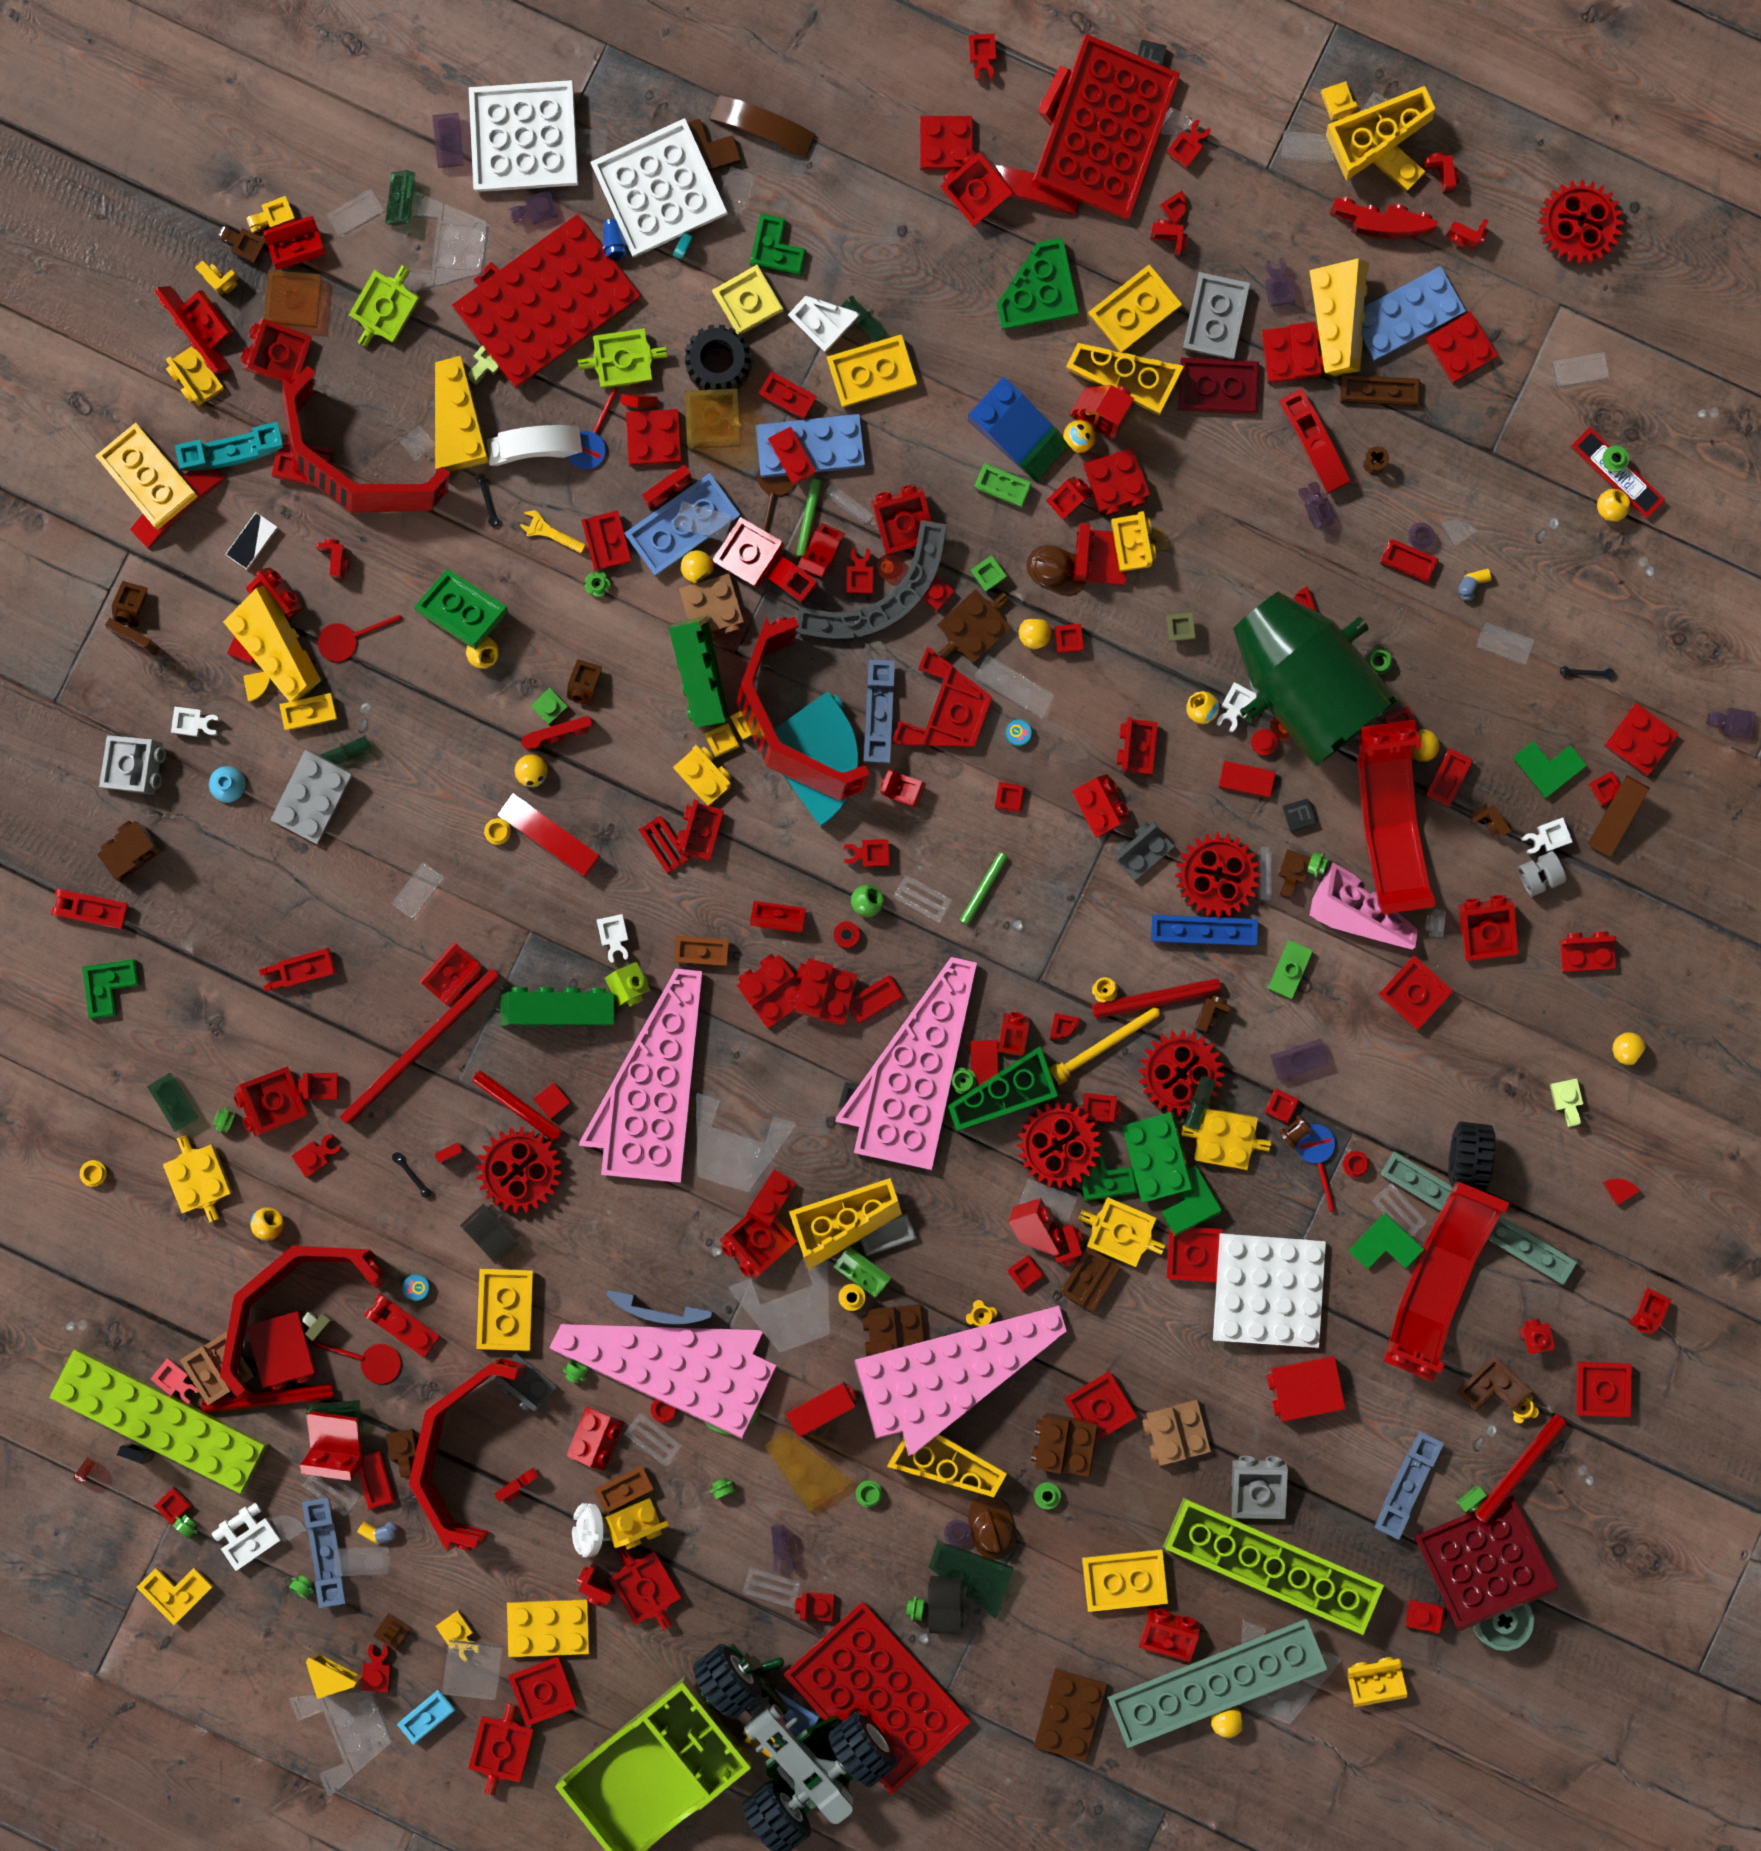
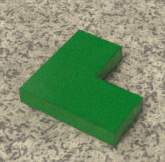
(769, 251)
(1547, 774)
(101, 981)
(1106, 1182)
(1196, 1208)
(1382, 1237)

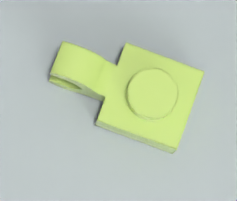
(484, 363)
(1567, 1096)

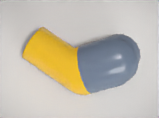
(1470, 582)
(378, 1535)

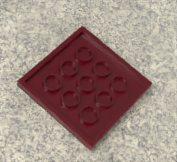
(1485, 1565)

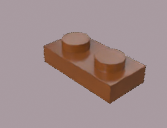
(701, 950)
(624, 1489)

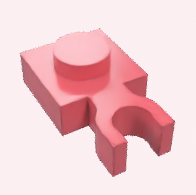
(172, 1379)

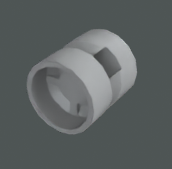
(1550, 870)

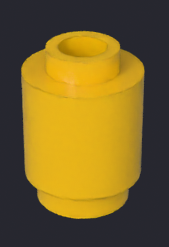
(843, 1297)

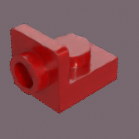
(1069, 496)
(1013, 1033)
(1650, 1311)
(815, 1606)
(1425, 1616)

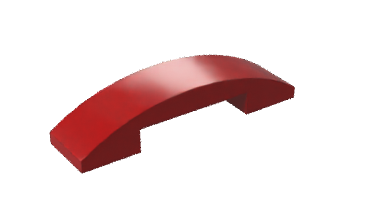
(1026, 189)
(200, 482)

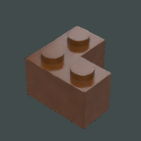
(130, 851)

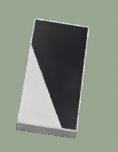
(251, 541)

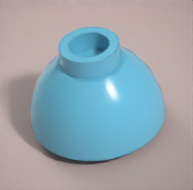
(227, 784)

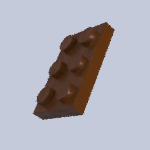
(1070, 1714)

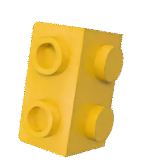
(1133, 542)
(1376, 1682)

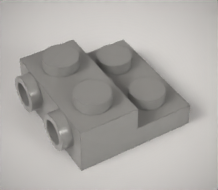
(132, 764)
(1259, 1488)

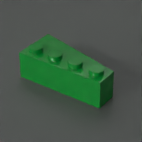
(699, 671)
(556, 1008)
(1013, 1089)

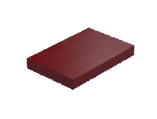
(1218, 386)

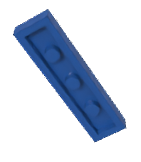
(1204, 930)

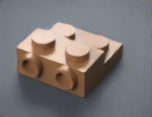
(715, 599)
(1176, 1432)

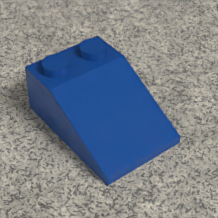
(1009, 421)

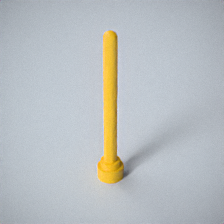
(1062, 1071)

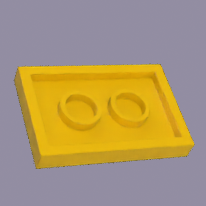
(1134, 309)
(871, 371)
(505, 1309)
(1124, 1580)
(548, 1628)

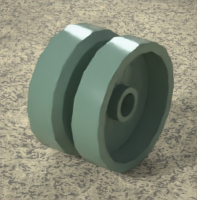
(1510, 1633)

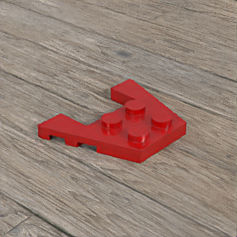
(957, 711)

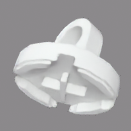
(589, 1530)

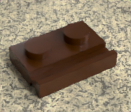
(1089, 1279)

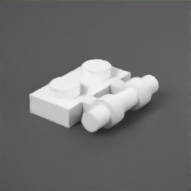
(249, 1544)

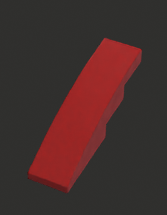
(549, 835)

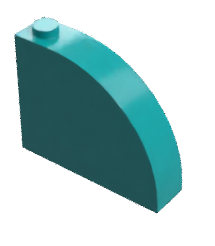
(827, 737)

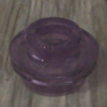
(1427, 530)
(957, 1541)

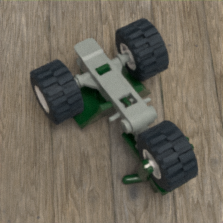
(808, 1768)

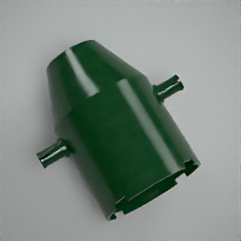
(1309, 675)

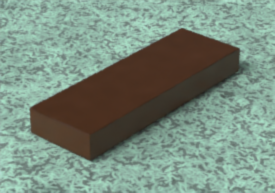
(1379, 390)
(1618, 816)

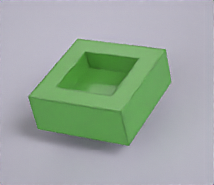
(988, 574)
(549, 706)
(1471, 1500)

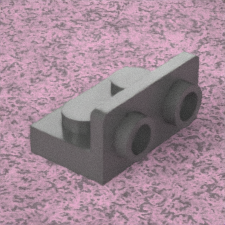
(1143, 851)
(530, 1388)

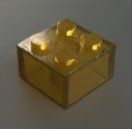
(712, 418)

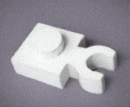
(1235, 700)
(190, 722)
(1550, 835)
(612, 933)

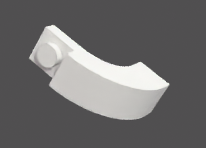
(534, 442)

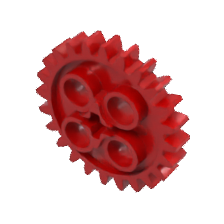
(1586, 199)
(1222, 851)
(1165, 1055)
(504, 1151)
(1071, 1165)

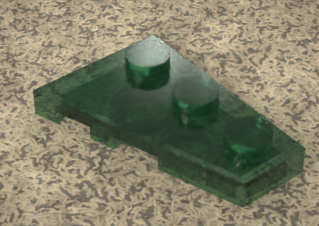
(984, 1576)

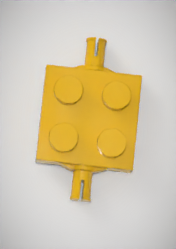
(1226, 1138)
(197, 1178)
(1121, 1232)

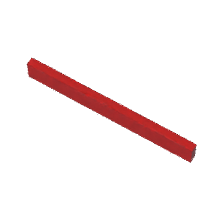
(420, 1046)

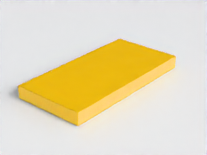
(146, 476)

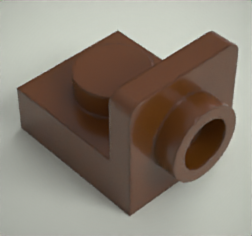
(128, 603)
(583, 682)
(1495, 823)
(1206, 1016)

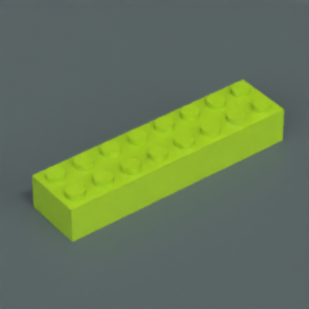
(159, 1420)
(1273, 1566)

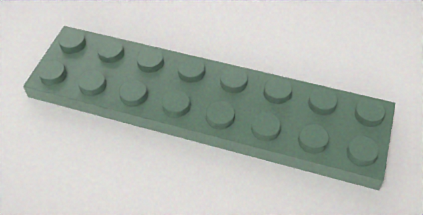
(1217, 1683)

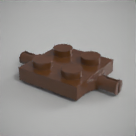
(973, 626)

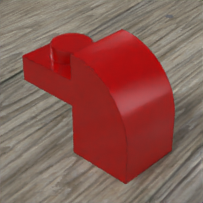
(822, 551)

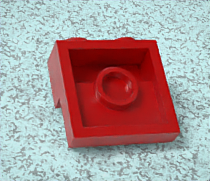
(976, 187)
(275, 351)
(1292, 352)
(1116, 482)
(900, 517)
(1488, 928)
(769, 989)
(823, 992)
(269, 1102)
(756, 1245)

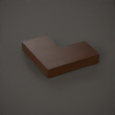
(715, 153)
(132, 636)
(1493, 1379)

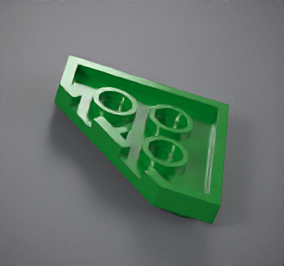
(1040, 289)

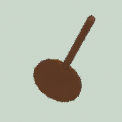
(775, 487)

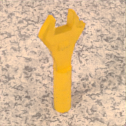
(540, 527)

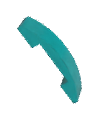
(229, 451)

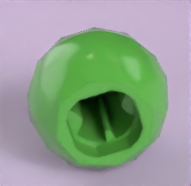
(867, 900)

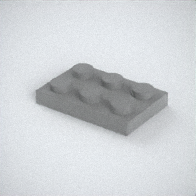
(1216, 316)
(312, 796)

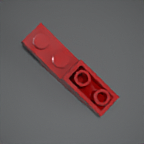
(1393, 224)
(1315, 441)

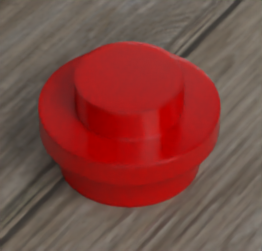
(1264, 742)
(1355, 1164)

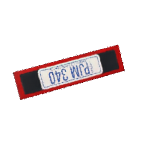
(1639, 491)

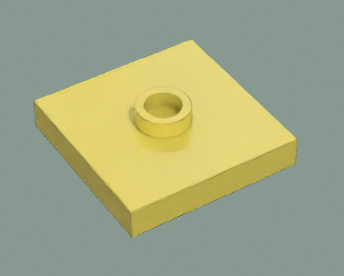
(747, 300)

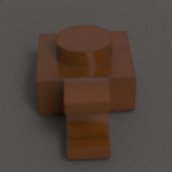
(245, 244)
(1294, 870)
(402, 1447)

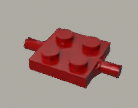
(644, 1588)
(501, 1748)

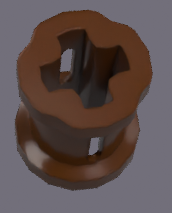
(1373, 453)
(1296, 1131)

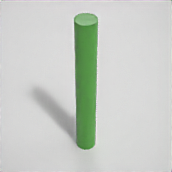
(808, 517)
(983, 888)

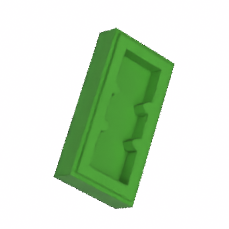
(1002, 485)
(1289, 969)
(862, 1272)

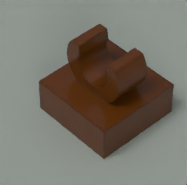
(392, 1631)

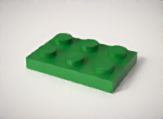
(461, 609)
(1157, 1157)

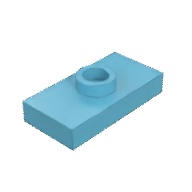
(426, 1716)

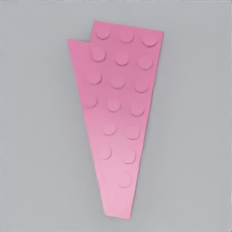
(908, 1086)
(648, 1101)
(687, 1368)
(940, 1379)

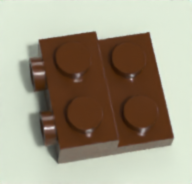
(892, 1328)
(1065, 1444)

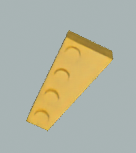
(1376, 130)
(1339, 312)
(1145, 378)
(457, 426)
(273, 644)
(843, 1220)
(949, 1464)

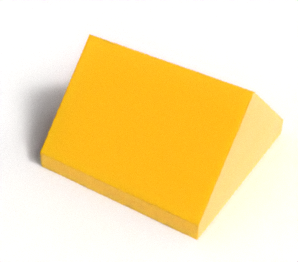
(330, 1676)

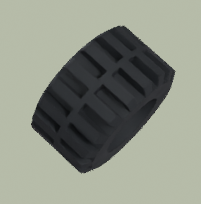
(711, 339)
(1472, 1155)

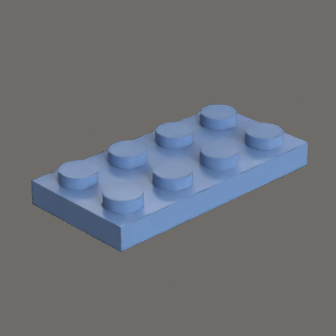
(1409, 313)
(827, 441)
(662, 543)

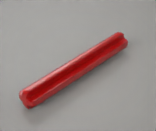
(517, 1105)

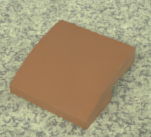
(205, 1368)

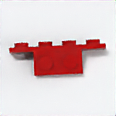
(200, 323)

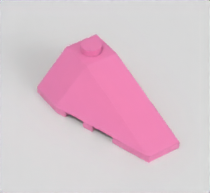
(1350, 908)

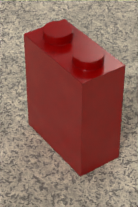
(282, 1350)
(1305, 1388)
(822, 1408)

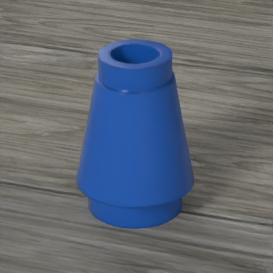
(613, 240)

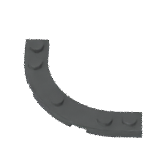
(893, 606)

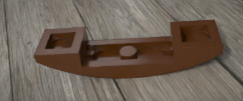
(762, 124)

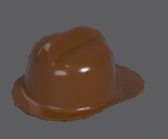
(1053, 569)
(991, 1527)

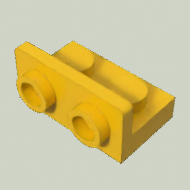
(198, 381)
(703, 775)
(634, 1523)

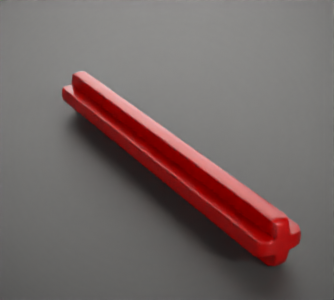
(1157, 998)
(271, 1398)
(1520, 1468)

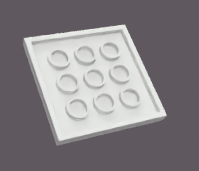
(523, 136)
(659, 188)
(1269, 1290)

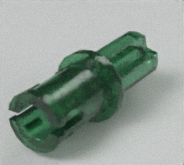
(865, 320)
(348, 750)
(1199, 1102)

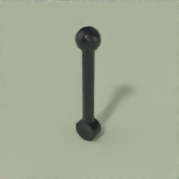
(493, 520)
(1608, 673)
(398, 1158)

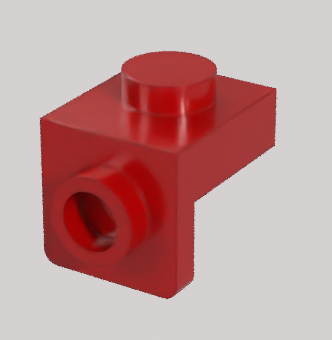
(1448, 174)
(1168, 231)
(1465, 236)
(339, 563)
(902, 788)
(319, 1086)
(1101, 1107)
(1073, 1239)
(1537, 1336)

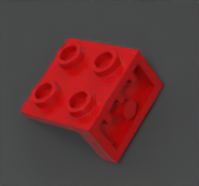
(1096, 557)
(333, 1446)

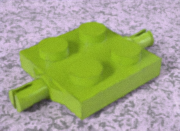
(384, 306)
(622, 358)

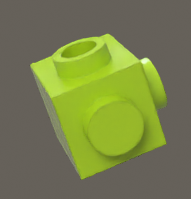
(628, 984)

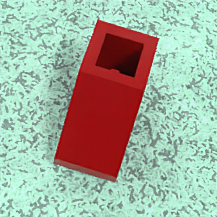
(792, 579)
(1036, 1228)

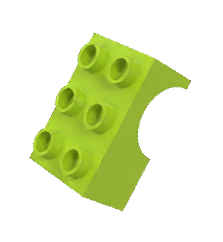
(654, 1771)

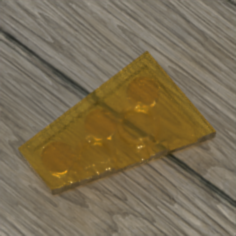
(806, 1471)

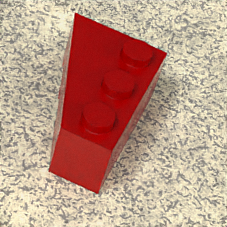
(1104, 408)

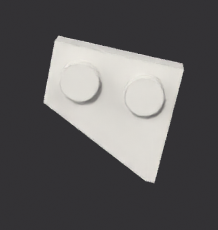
(822, 320)

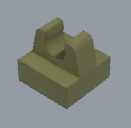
(1180, 627)
(317, 1325)

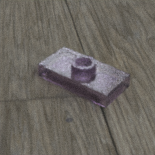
(448, 140)
(1299, 1059)

